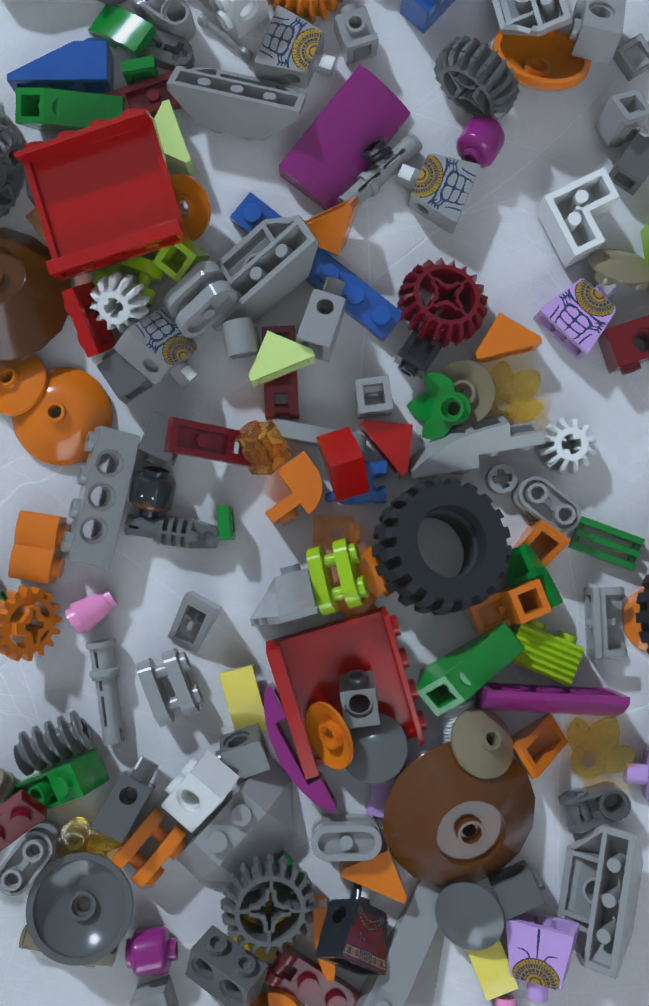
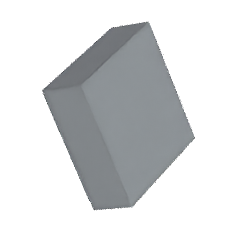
(633, 57)

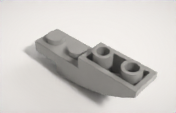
(462, 445)

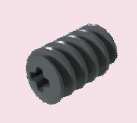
(53, 744)

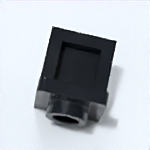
(416, 355)

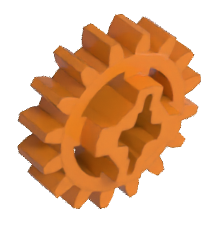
(26, 624)

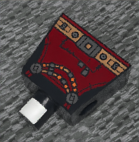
(354, 934)

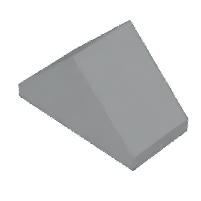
(193, 621)

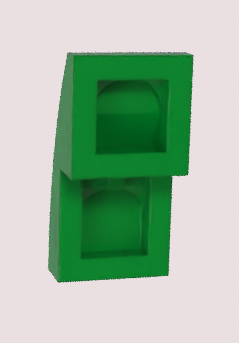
(123, 30)
(526, 566)

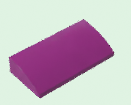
(328, 153)
(551, 699)

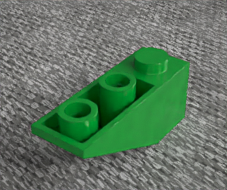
(64, 109)
(467, 668)
(65, 780)

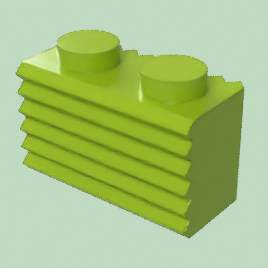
(546, 653)

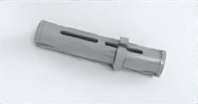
(405, 148)

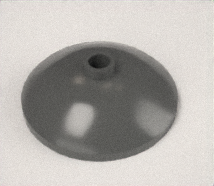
(60, 925)

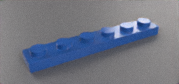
(362, 301)

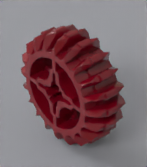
(442, 291)

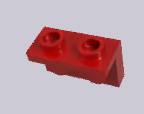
(91, 333)

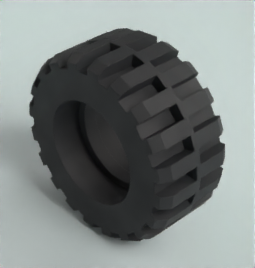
(479, 533)

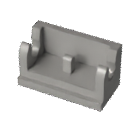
(604, 622)

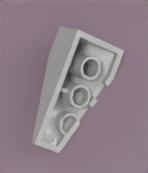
(286, 598)
(411, 955)

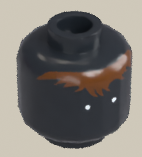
(152, 491)

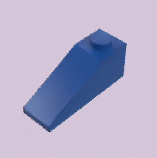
(73, 67)

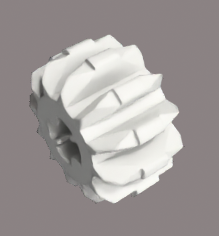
(109, 294)
(568, 458)

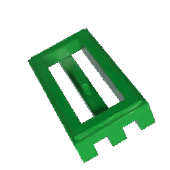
(633, 552)

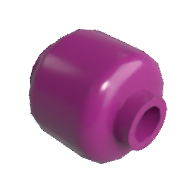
(481, 141)
(151, 951)

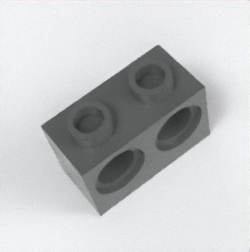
(225, 969)

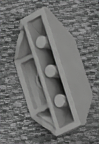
(531, 16)
(235, 101)
(267, 266)
(247, 824)
(602, 895)

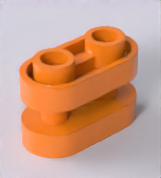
(149, 869)

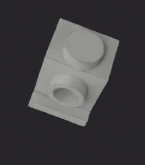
(355, 34)
(622, 117)
(373, 397)

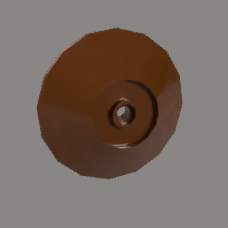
(29, 297)
(434, 804)

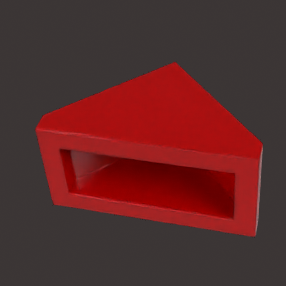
(391, 442)
(343, 463)

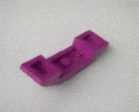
(314, 788)

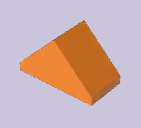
(334, 225)
(504, 340)
(544, 540)
(538, 744)
(376, 874)

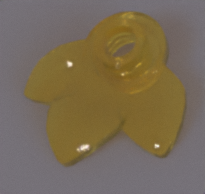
(517, 391)
(602, 743)
(90, 839)

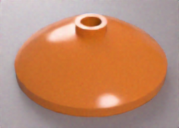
(542, 61)
(63, 438)

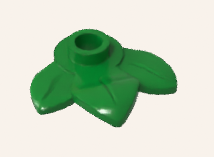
(435, 406)

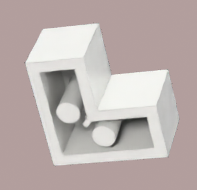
(570, 215)

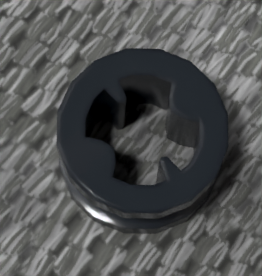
(376, 152)

